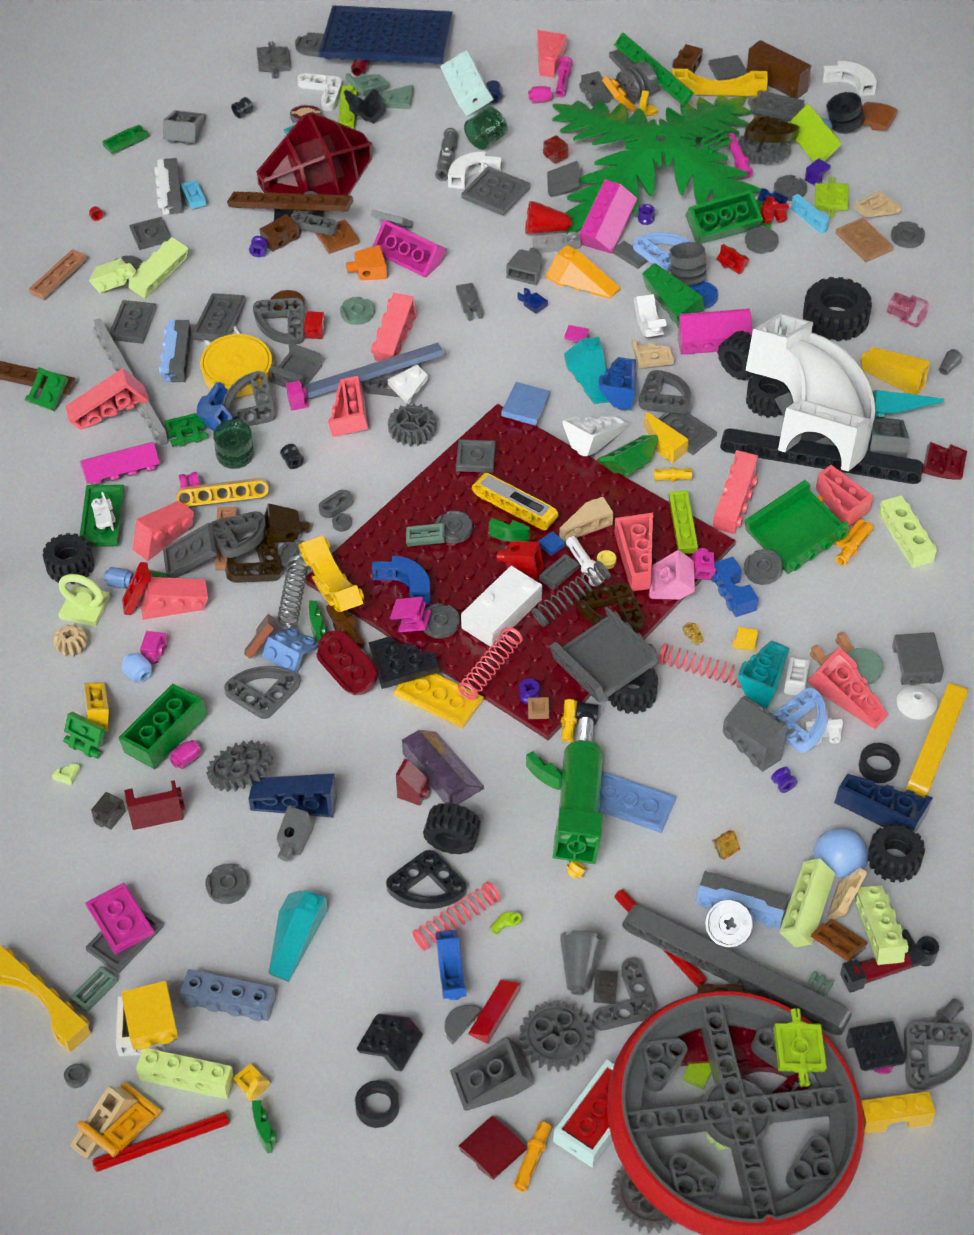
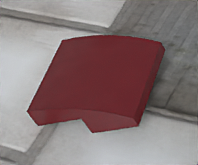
(944, 462)
(492, 1147)

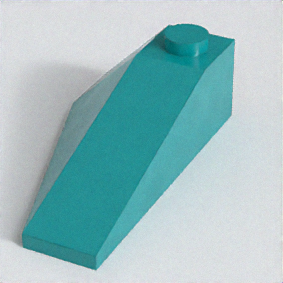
(587, 365)
(894, 402)
(762, 673)
(295, 929)

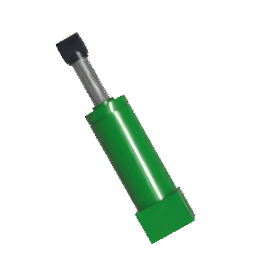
(579, 818)

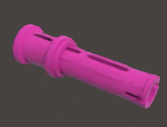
(564, 72)
(741, 161)

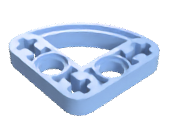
(645, 245)
(809, 698)

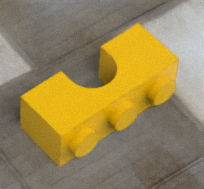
(913, 1108)

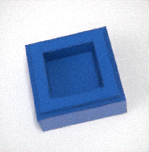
(551, 543)

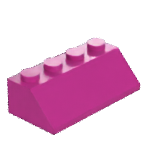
(607, 217)
(409, 249)
(706, 330)
(119, 462)

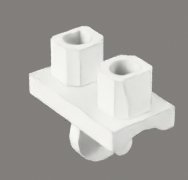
(832, 731)

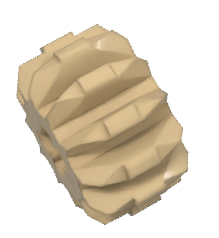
(70, 639)

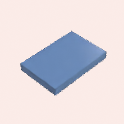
(525, 403)

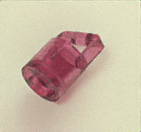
(903, 307)

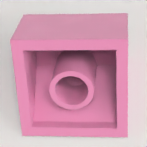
(672, 577)

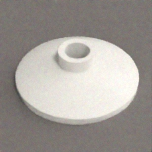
(916, 708)

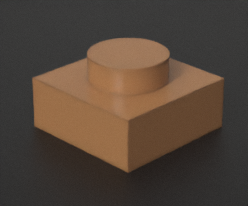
(538, 708)

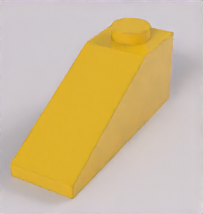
(670, 443)
(96, 703)

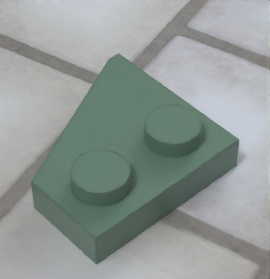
(366, 83)
(397, 98)

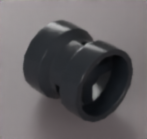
(242, 107)
(291, 455)

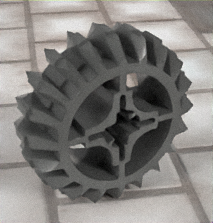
(412, 424)

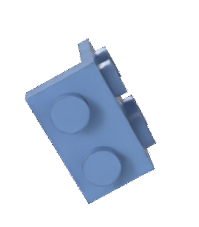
(287, 648)

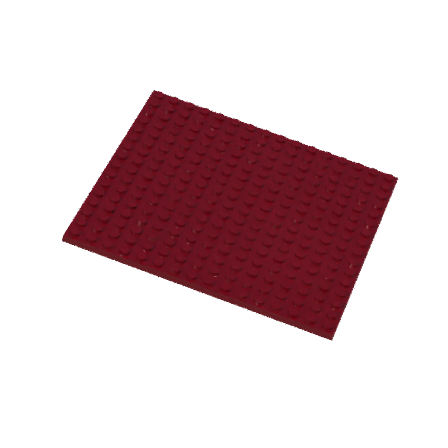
(463, 571)

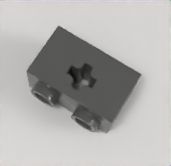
(594, 88)

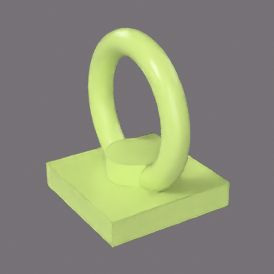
(82, 603)

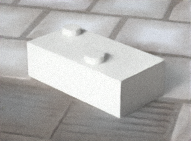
(501, 605)

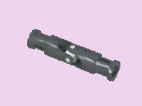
(446, 154)

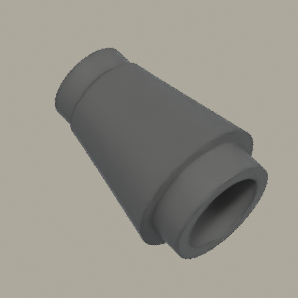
(951, 360)

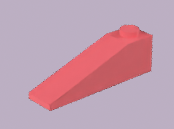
(843, 685)

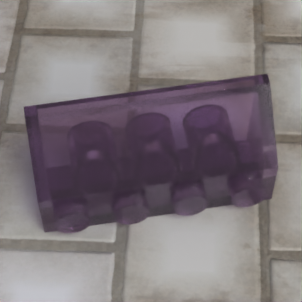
(441, 766)

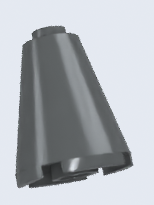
(580, 959)

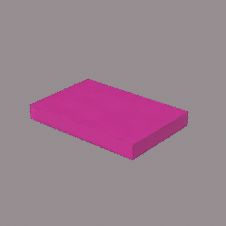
(119, 918)

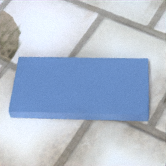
(635, 802)

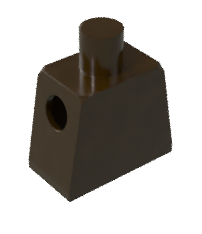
(283, 524)

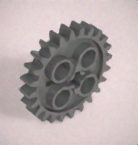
(764, 151)
(239, 765)
(563, 1053)
(633, 1211)

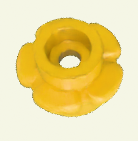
(575, 869)

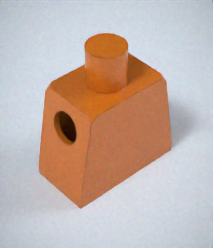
(368, 264)

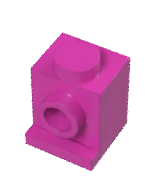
(296, 396)
(703, 564)
(153, 646)

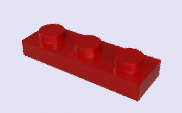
(136, 588)

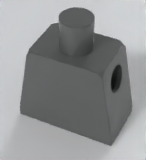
(525, 266)
(293, 833)

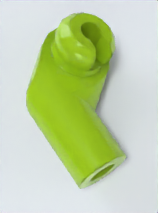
(506, 919)

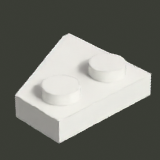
(408, 382)

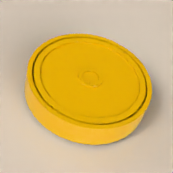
(232, 358)

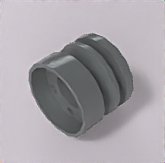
(636, 79)
(688, 262)

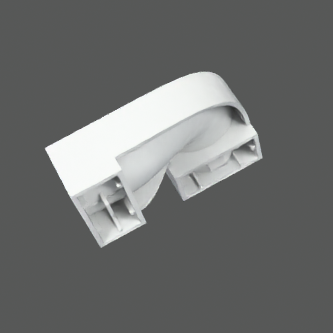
(824, 382)

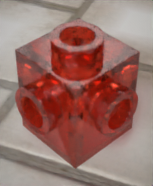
(555, 149)

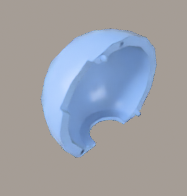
(841, 851)

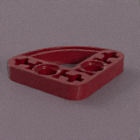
(760, 1065)

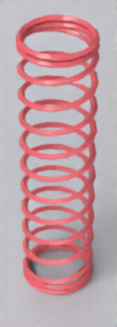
(663, 653)
(474, 690)
(426, 946)

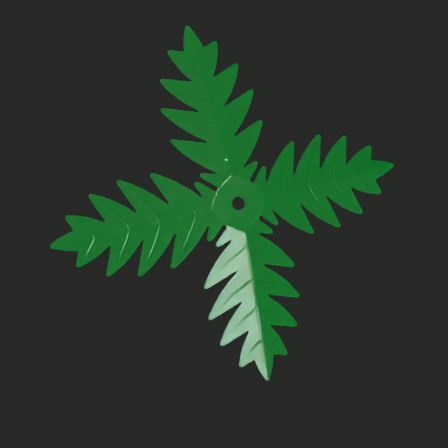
(639, 157)

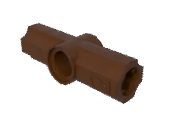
(346, 623)

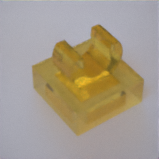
(726, 844)

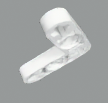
(309, 81)

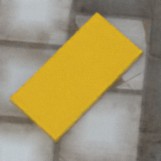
(440, 698)

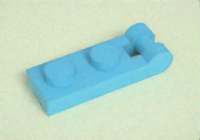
(810, 213)

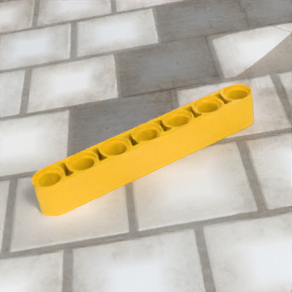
(937, 739)

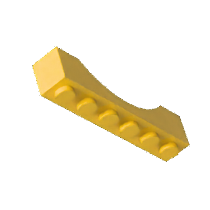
(741, 86)
(66, 1025)

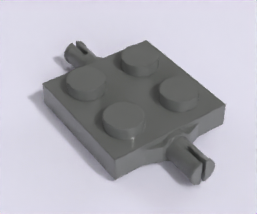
(273, 59)

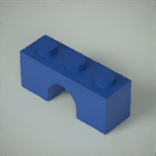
(738, 599)

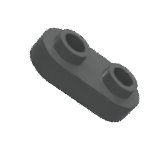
(333, 504)

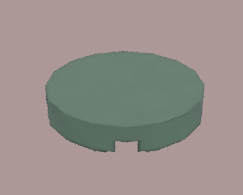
(357, 310)
(868, 663)

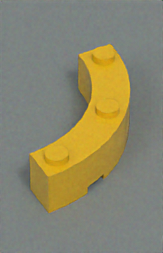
(328, 577)

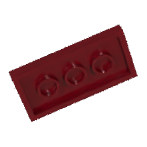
(696, 1050)

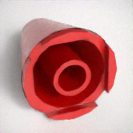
(545, 219)

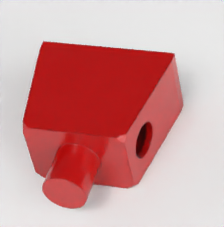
(524, 557)

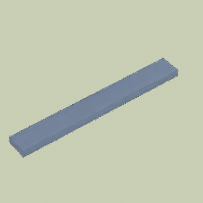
(376, 369)

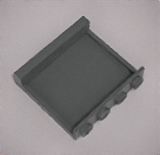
(605, 656)

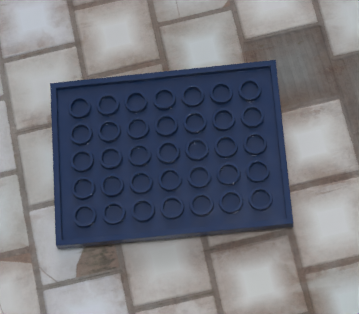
(386, 34)

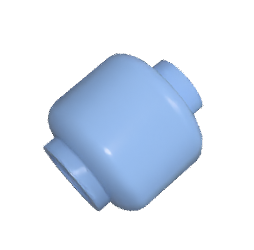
(136, 667)

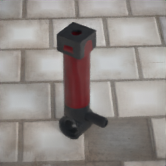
(857, 974)

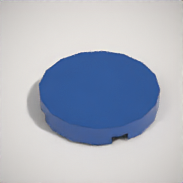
(708, 292)

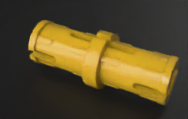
(672, 474)
(569, 720)

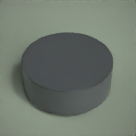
(341, 522)
(75, 1075)

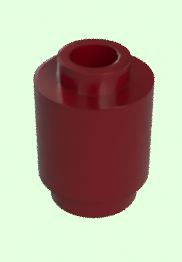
(359, 67)

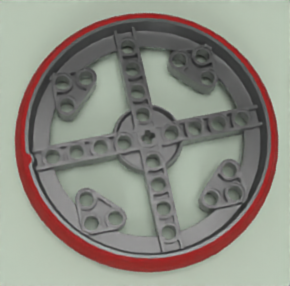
(735, 1115)

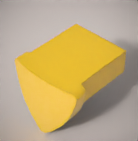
(647, 108)
(745, 639)
(251, 1082)

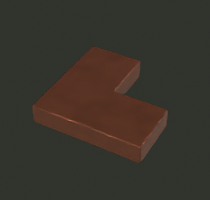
(262, 633)

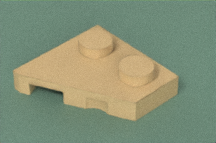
(877, 205)
(652, 355)
(845, 894)

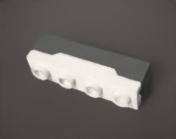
(169, 184)

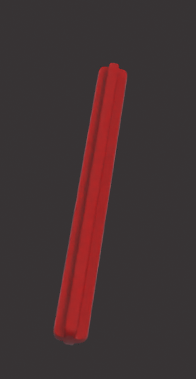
(687, 968)
(161, 1141)

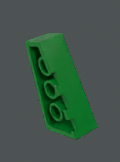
(672, 293)

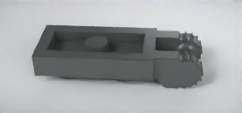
(469, 300)

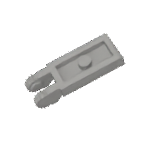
(556, 242)

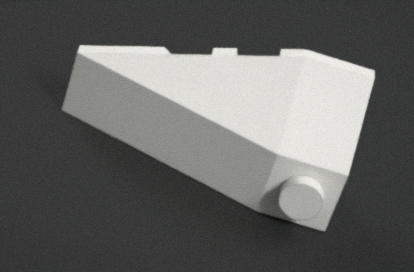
(593, 434)

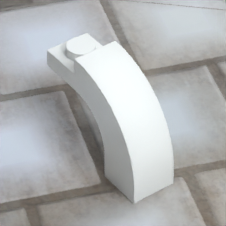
(853, 74)
(469, 165)
(647, 316)

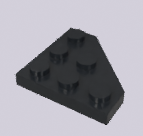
(401, 662)

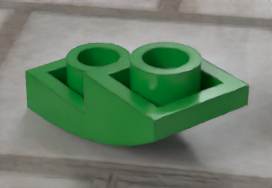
(512, 532)
(316, 621)
(546, 773)
(264, 1130)

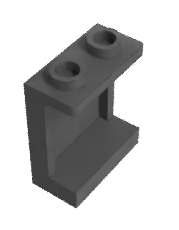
(299, 365)
(918, 658)

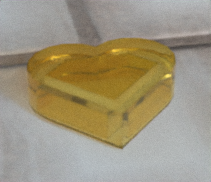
(692, 632)

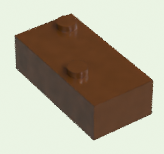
(783, 70)

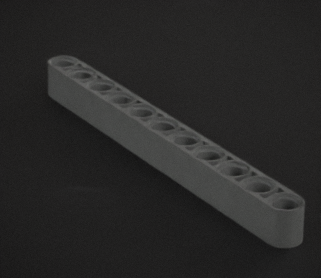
(736, 968)

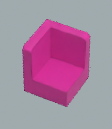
(576, 333)

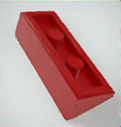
(494, 1010)

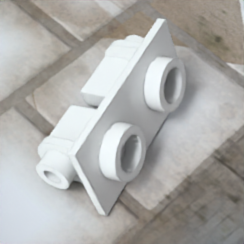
(102, 513)

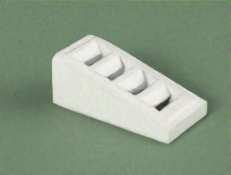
(796, 677)

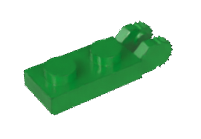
(125, 138)

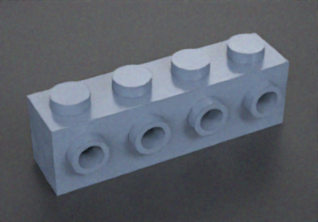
(227, 995)

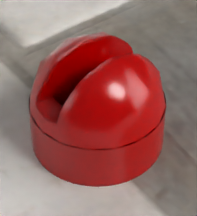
(95, 214)

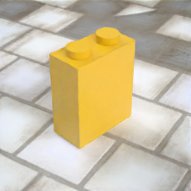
(149, 1015)

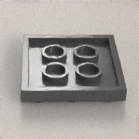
(495, 190)

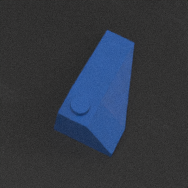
(619, 383)

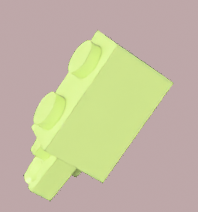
(111, 275)

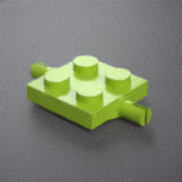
(831, 196)
(799, 1047)

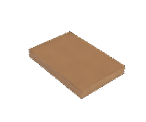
(864, 239)

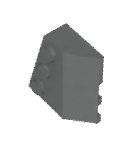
(755, 733)

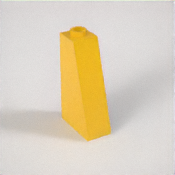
(896, 369)

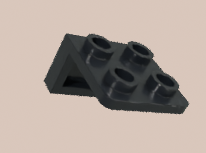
(369, 108)
(391, 1038)
(876, 1045)

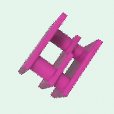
(411, 611)

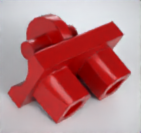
(773, 208)
(730, 258)

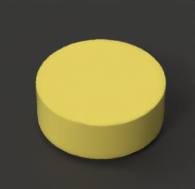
(608, 558)

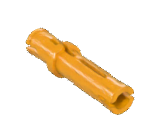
(851, 548)
(536, 1147)

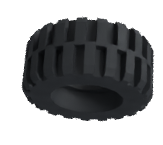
(840, 294)

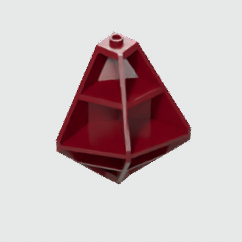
(316, 158)

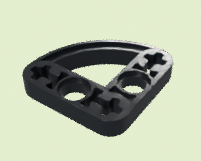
(426, 869)

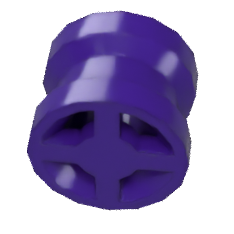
(646, 214)
(258, 246)
(531, 685)
(784, 780)

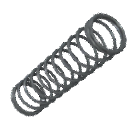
(289, 590)
(538, 614)

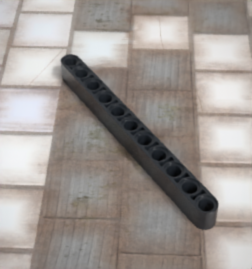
(821, 456)

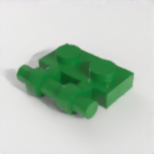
(184, 425)
(85, 730)

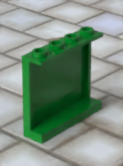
(796, 527)

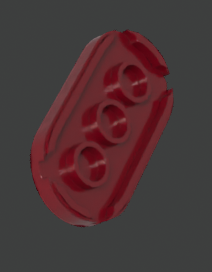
(347, 662)

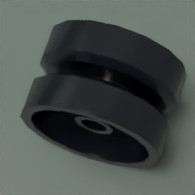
(845, 112)

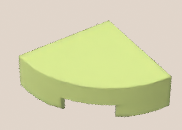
(67, 774)

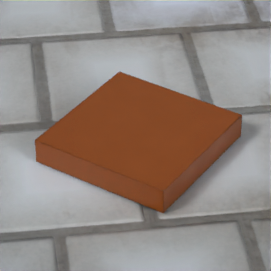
(340, 240)

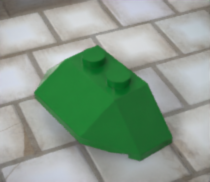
(630, 456)

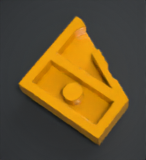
(618, 93)

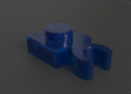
(764, 193)
(532, 301)

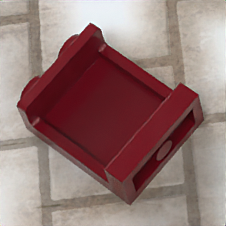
(155, 808)

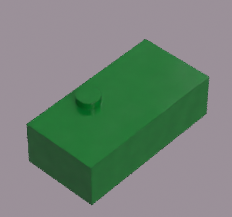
(724, 217)
(163, 725)

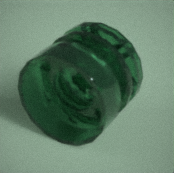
(485, 127)
(233, 444)

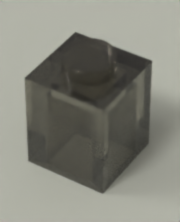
(108, 810)
(605, 986)

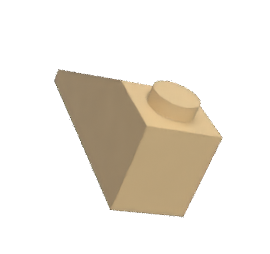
(589, 518)
(107, 1111)

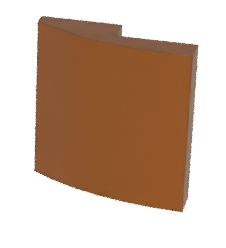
(878, 115)
(839, 940)

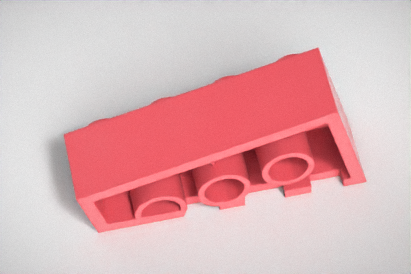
(394, 326)
(106, 399)
(736, 493)
(635, 548)

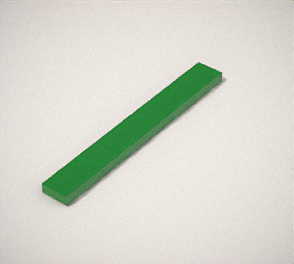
(664, 77)

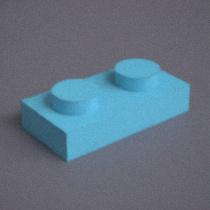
(193, 194)

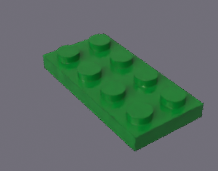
(88, 529)

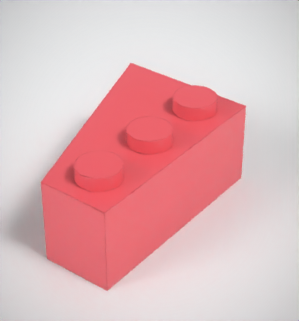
(550, 48)
(349, 409)
(843, 496)
(161, 528)
(173, 597)

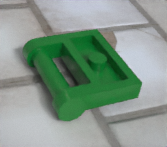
(51, 392)

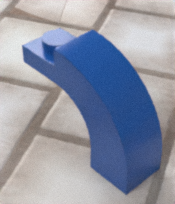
(211, 408)
(407, 572)
(450, 965)

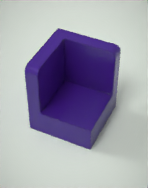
(815, 171)

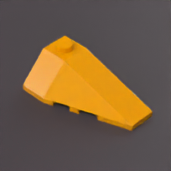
(576, 270)

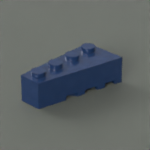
(304, 792)
(882, 803)

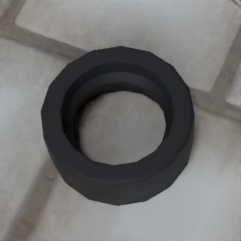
(882, 750)
(374, 1087)

